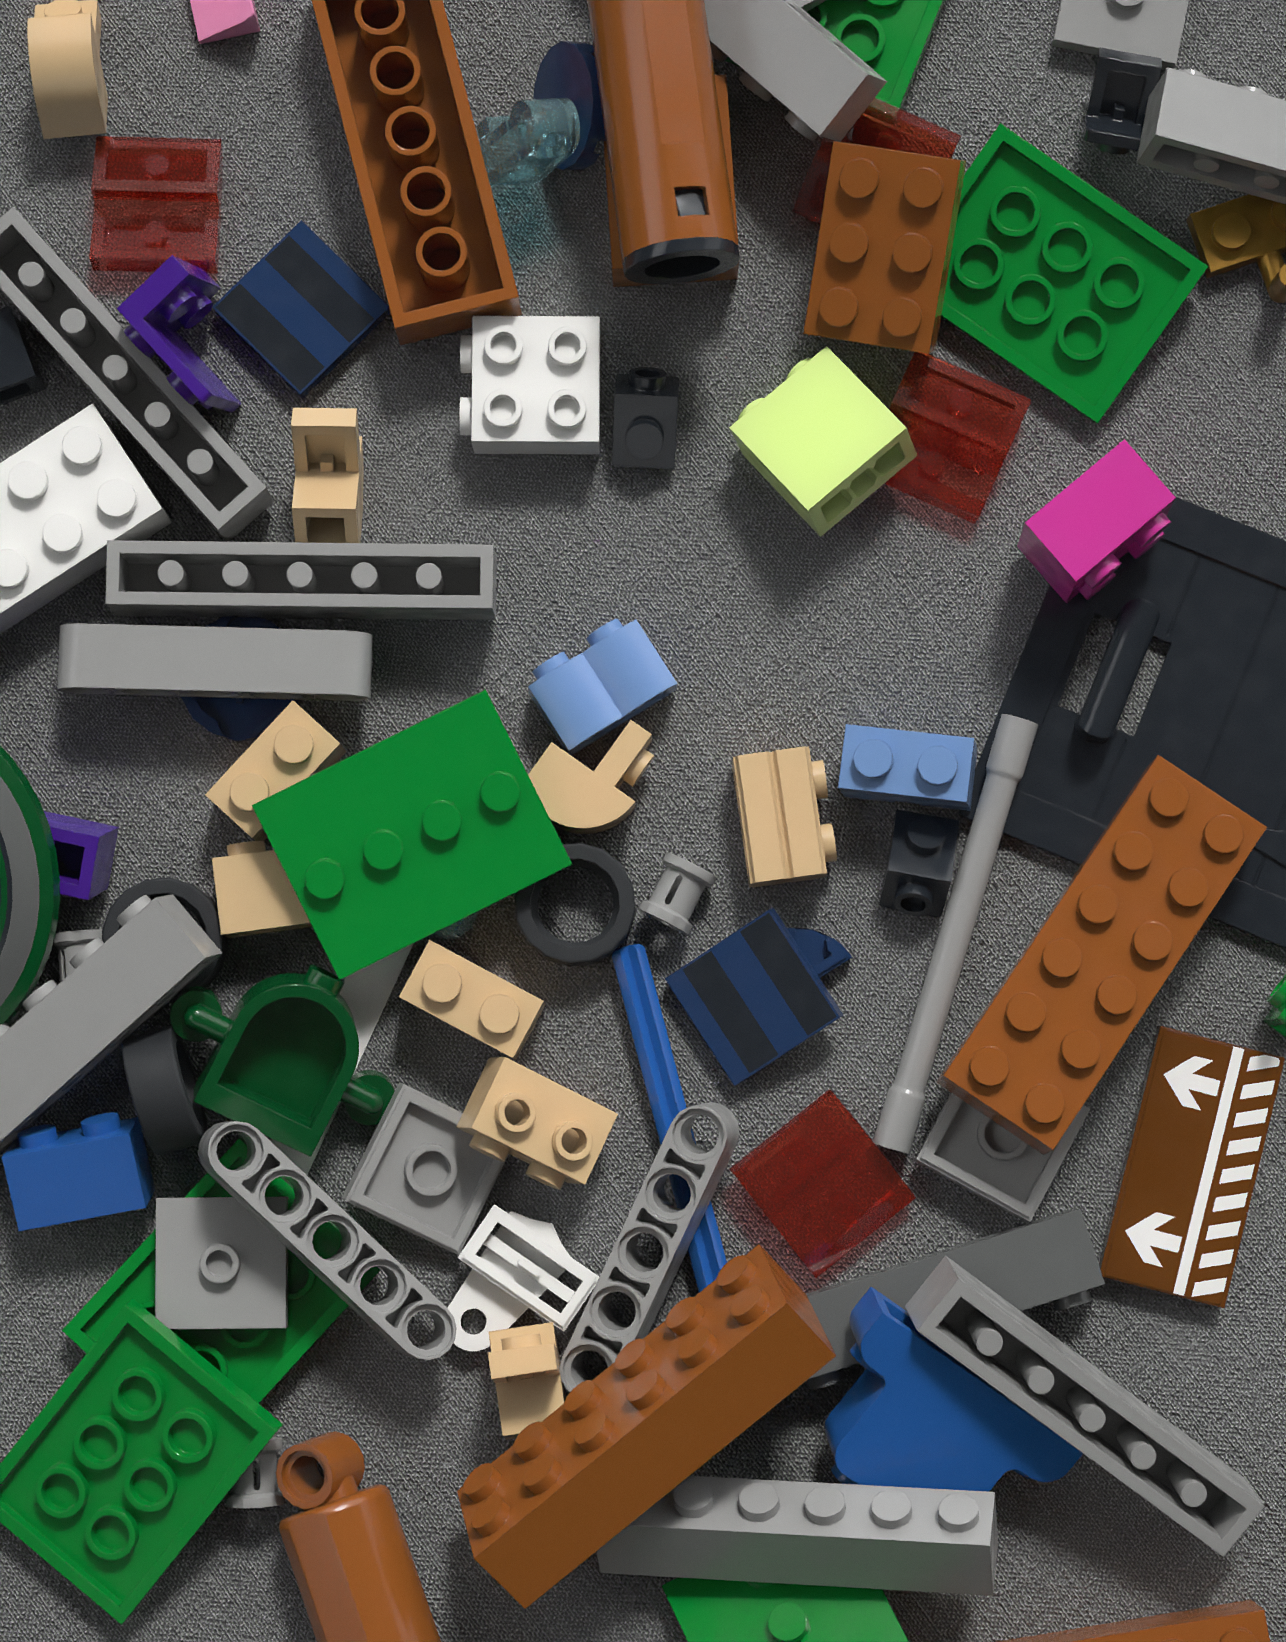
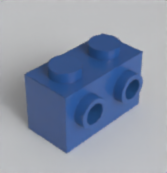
(78, 1171)

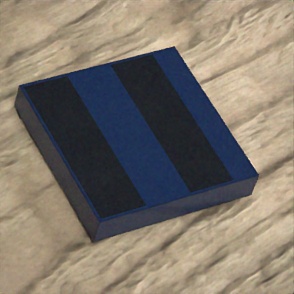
(301, 309)
(754, 996)

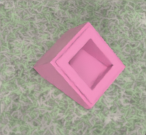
(224, 19)

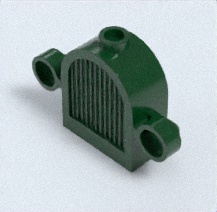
(282, 1057)

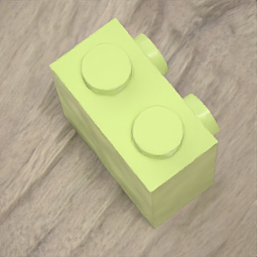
(823, 440)

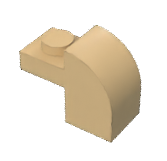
(67, 68)
(327, 475)
(590, 800)
(526, 1375)

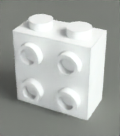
(532, 385)

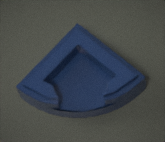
(820, 950)

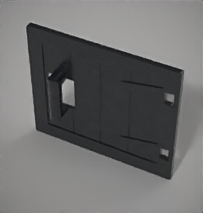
(1213, 710)

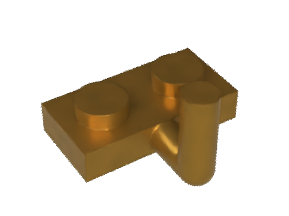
(1241, 234)

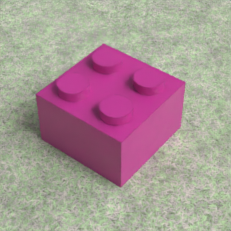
(1095, 522)

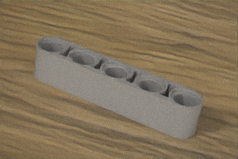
(215, 662)
(656, 1216)
(357, 1250)

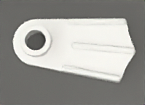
(497, 1305)

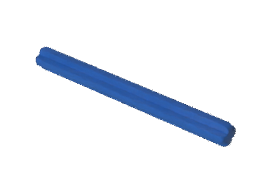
(664, 1092)

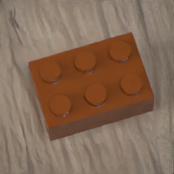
(884, 247)

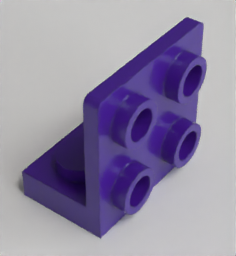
(169, 299)

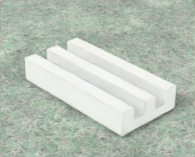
(484, 1236)

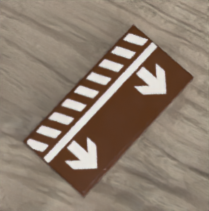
(1190, 1166)

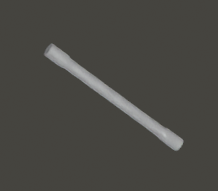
(1003, 772)

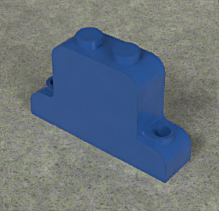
(929, 1418)

